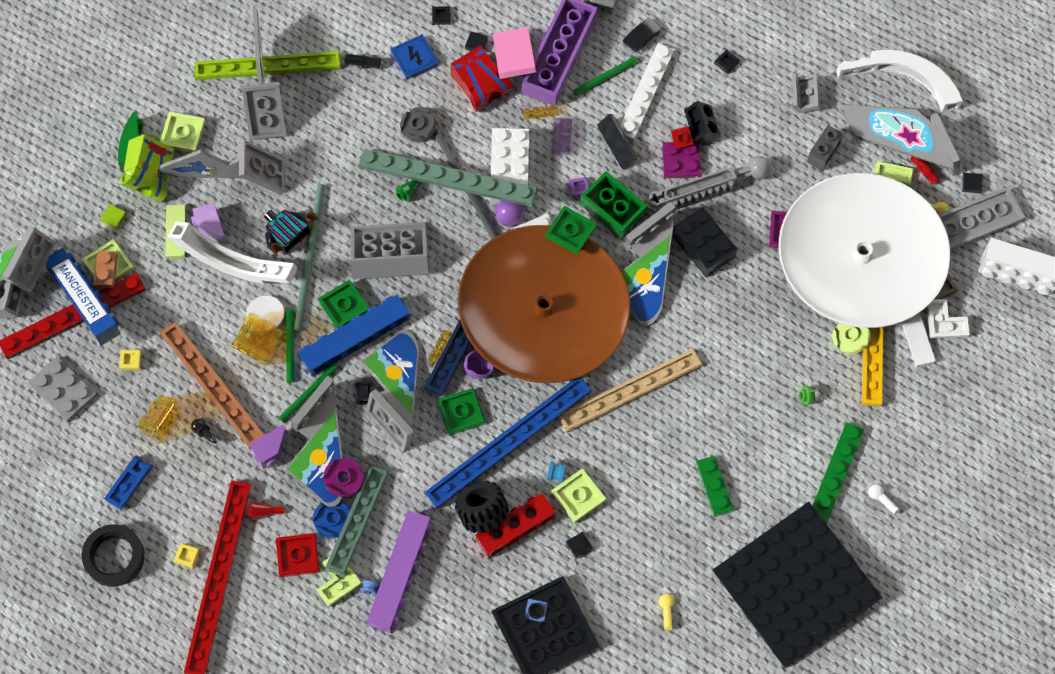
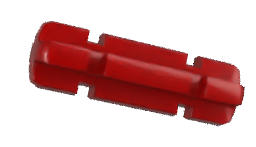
(926, 170)

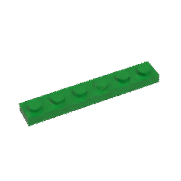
(837, 470)

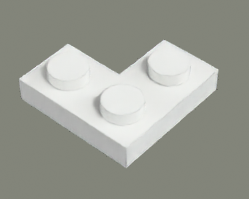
(942, 325)

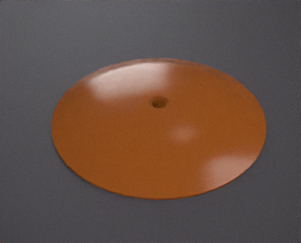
(536, 344)

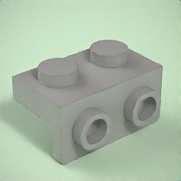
(805, 92)

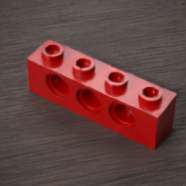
(535, 503)

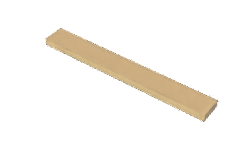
(630, 390)

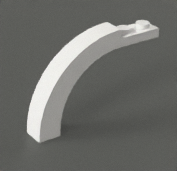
(911, 65)
(228, 261)

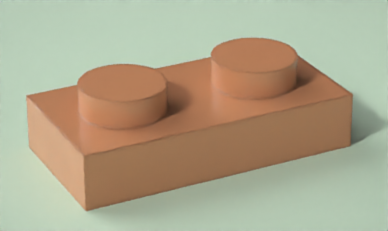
(105, 269)

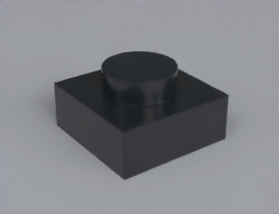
(579, 545)

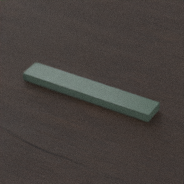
(356, 520)

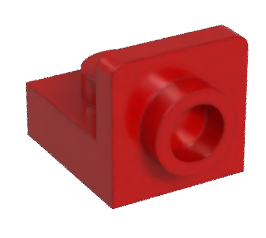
(682, 137)

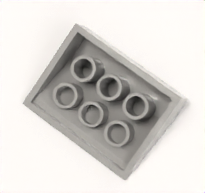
(389, 250)

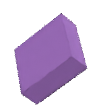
(578, 186)

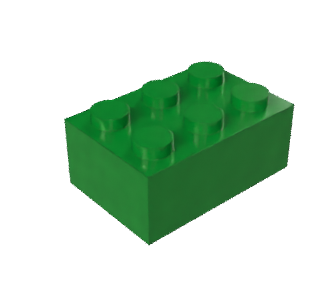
(613, 205)

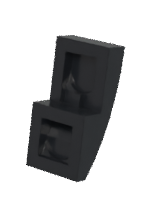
(642, 34)

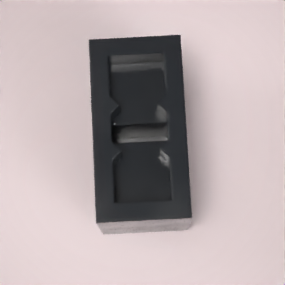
(702, 123)

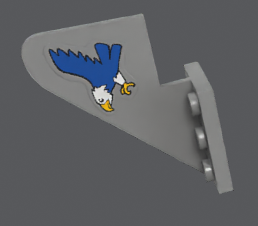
(253, 165)

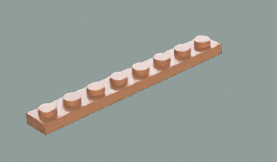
(211, 384)

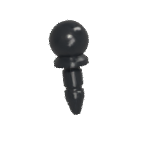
(199, 427)

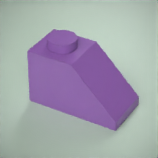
(269, 447)

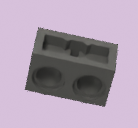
(825, 148)

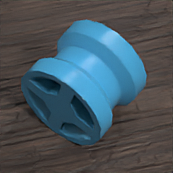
(556, 472)

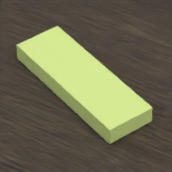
(173, 214)

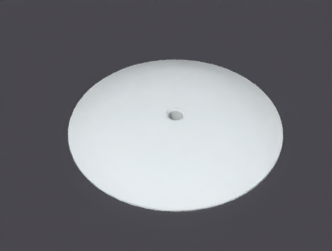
(871, 214)

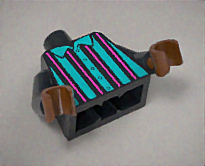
(287, 229)

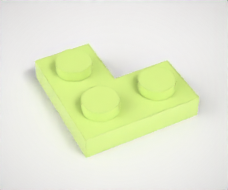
(338, 586)

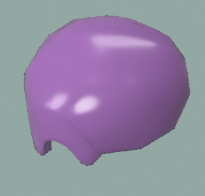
(509, 213)
(477, 366)

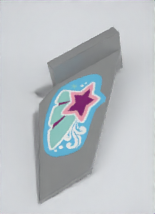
(905, 132)

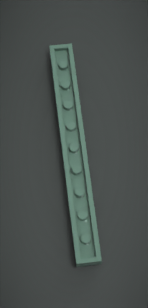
(448, 177)

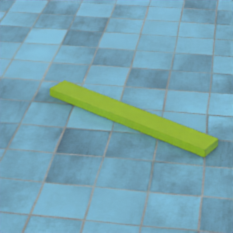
(272, 65)

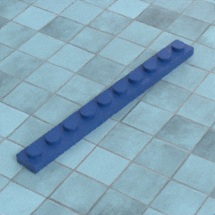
(507, 442)

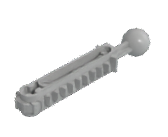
(706, 185)

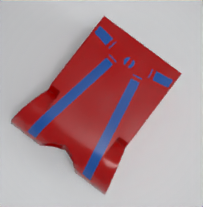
(479, 78)

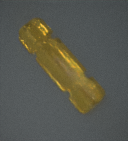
(540, 112)
(439, 347)

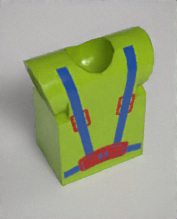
(143, 167)

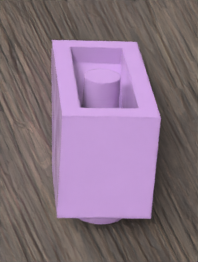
(208, 222)

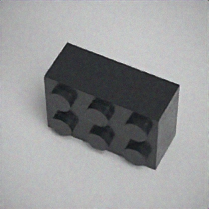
(704, 242)

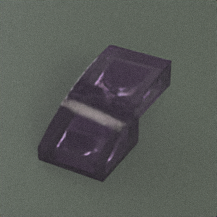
(561, 136)

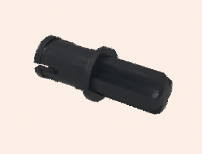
(363, 61)

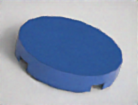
(333, 524)

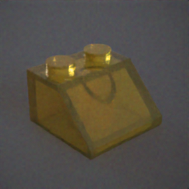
(160, 418)

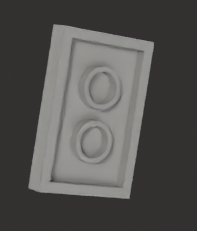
(62, 389)

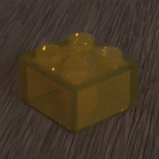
(259, 338)

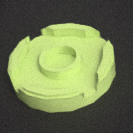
(850, 338)

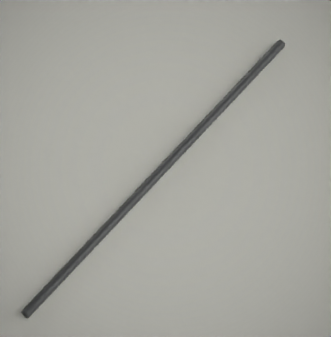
(473, 198)

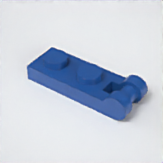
(128, 482)

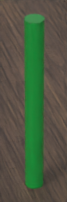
(608, 74)
(289, 346)
(306, 394)

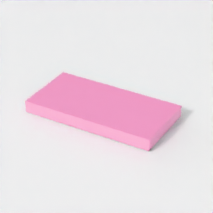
(514, 53)

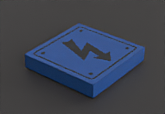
(414, 56)

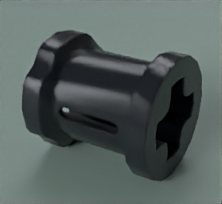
(363, 392)

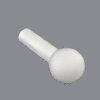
(877, 493)

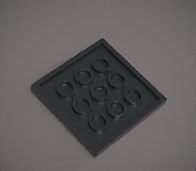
(549, 643)

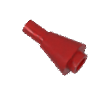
(259, 510)

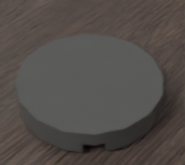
(418, 124)

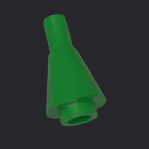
(406, 190)

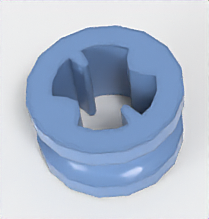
(369, 587)

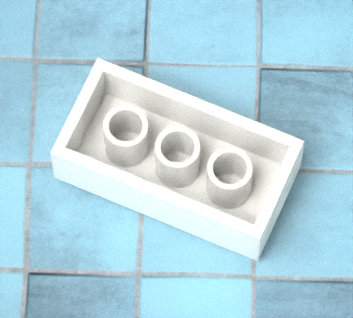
(510, 155)
(1018, 266)

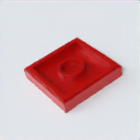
(297, 555)

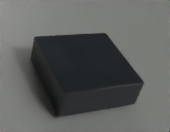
(441, 15)
(475, 40)
(727, 61)
(972, 183)

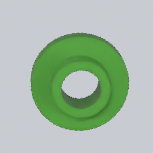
(807, 395)

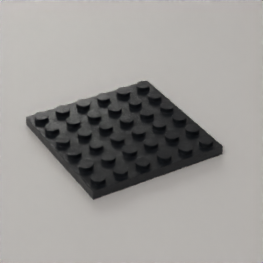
(797, 584)

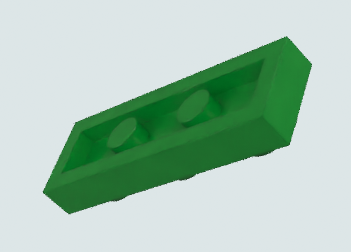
(714, 486)

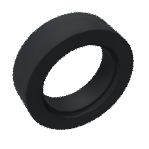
(99, 536)

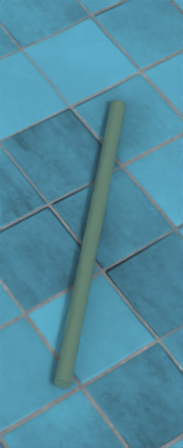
(308, 260)

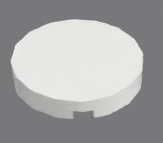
(267, 308)

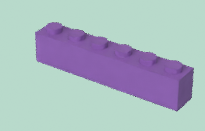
(399, 572)

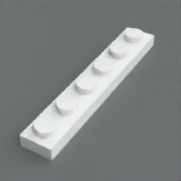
(646, 91)

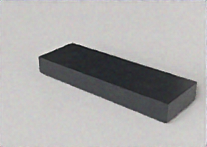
(617, 141)

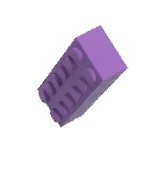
(560, 50)

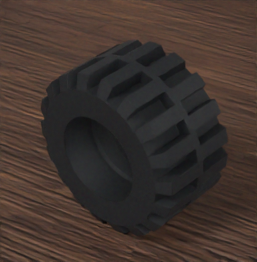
(481, 507)

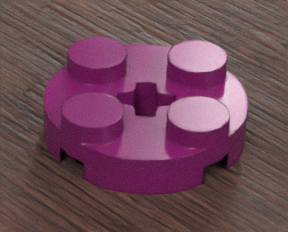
(343, 466)

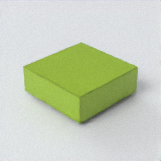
(113, 216)

